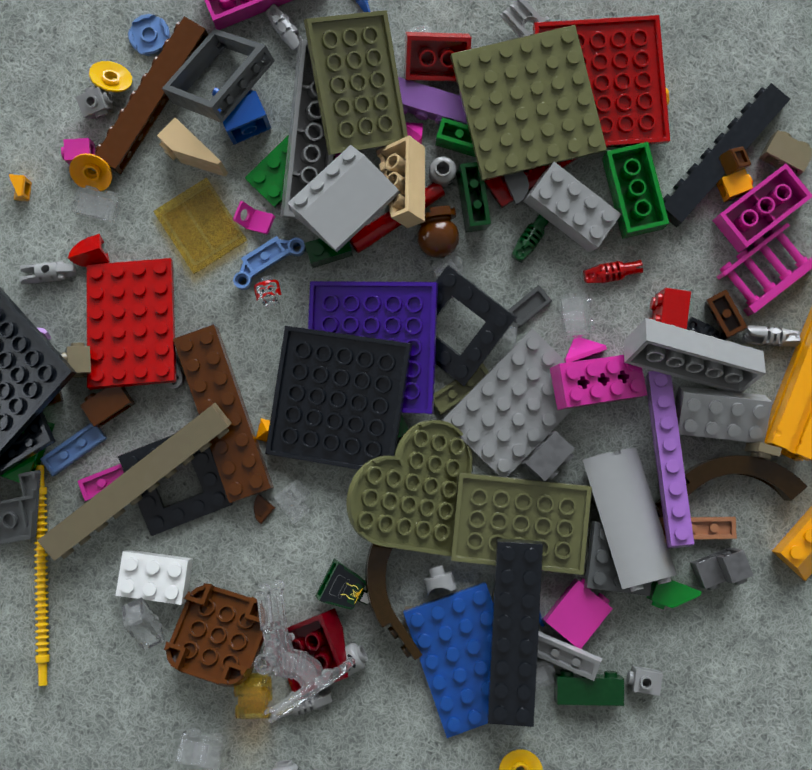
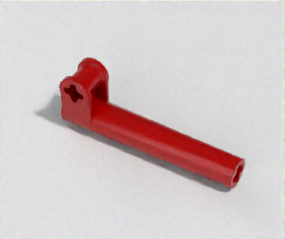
(385, 224)

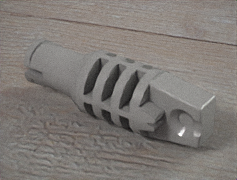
(317, 702)

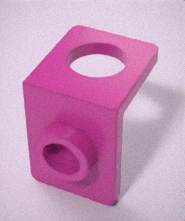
(255, 220)

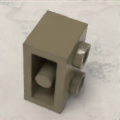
(785, 149)
(79, 359)

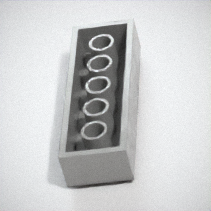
(693, 356)

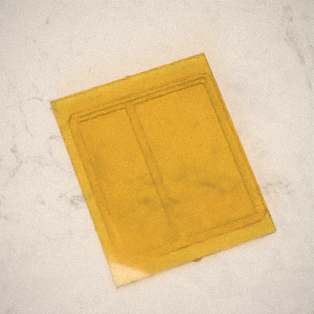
(200, 225)

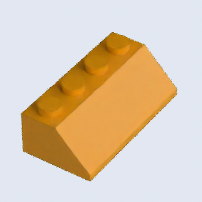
(796, 547)

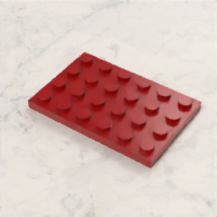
(131, 323)

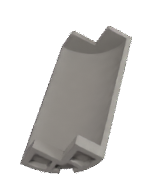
(629, 519)

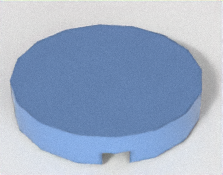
(145, 40)

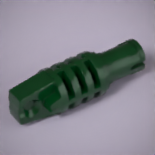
(529, 239)

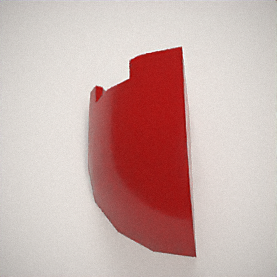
(89, 252)

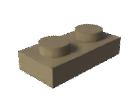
(763, 450)

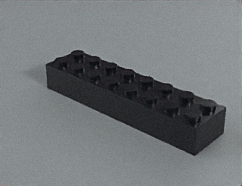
(515, 632)

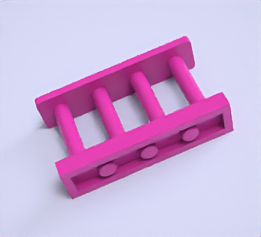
(770, 289)

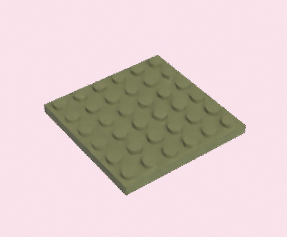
(528, 102)

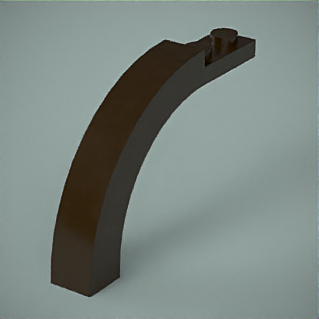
(764, 470)
(379, 602)

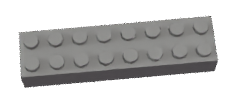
(306, 141)

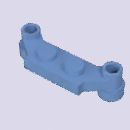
(265, 257)

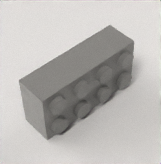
(572, 207)
(722, 414)

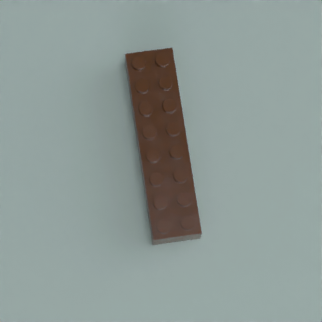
(211, 382)

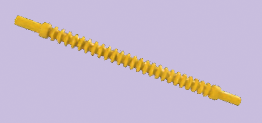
(42, 657)

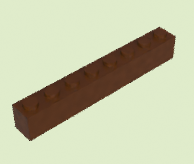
(149, 98)

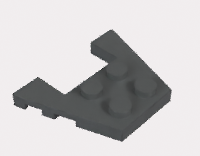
(20, 514)

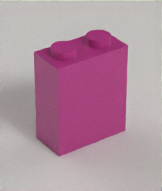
(578, 613)

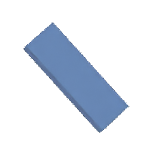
(73, 449)

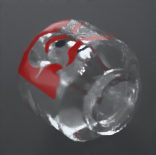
(268, 292)

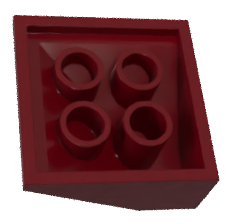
(322, 639)

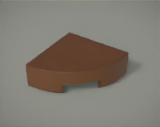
(262, 508)

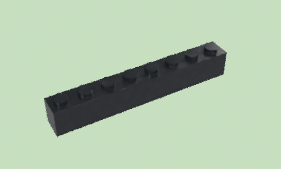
(710, 170)

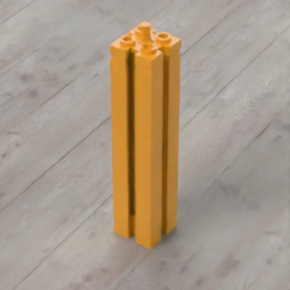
(792, 409)

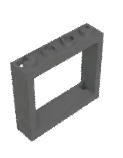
(236, 86)

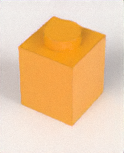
(734, 185)

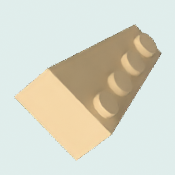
(405, 167)

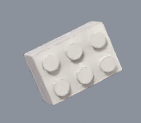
(154, 577)

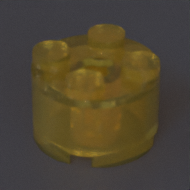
(253, 697)

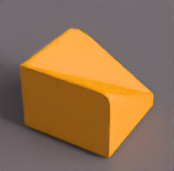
(22, 187)

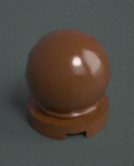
(438, 234)

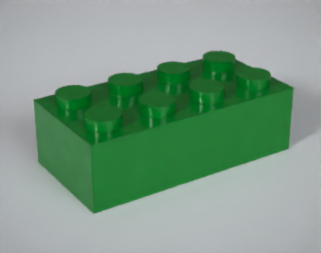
(635, 190)

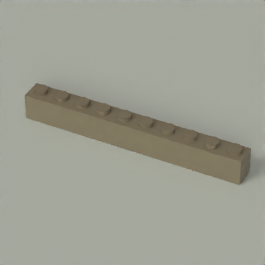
(136, 480)

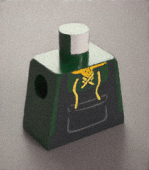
(342, 587)

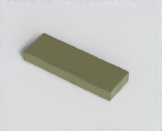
(455, 392)

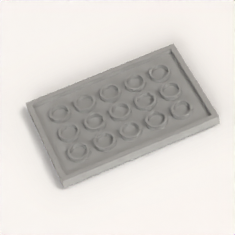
(511, 406)

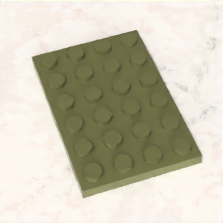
(356, 80)
(521, 511)

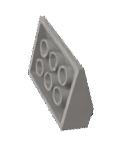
(343, 198)

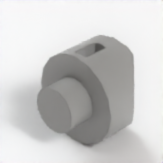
(439, 579)

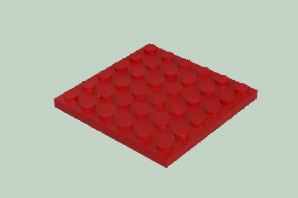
(624, 76)

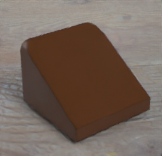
(734, 160)

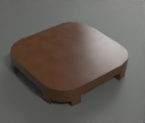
(216, 636)

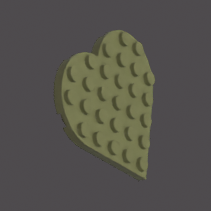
(412, 496)

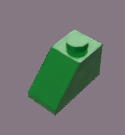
(671, 594)

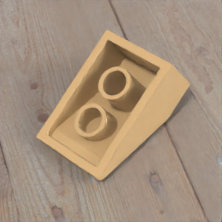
(186, 148)

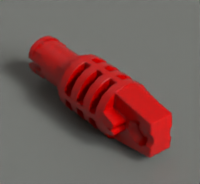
(611, 271)

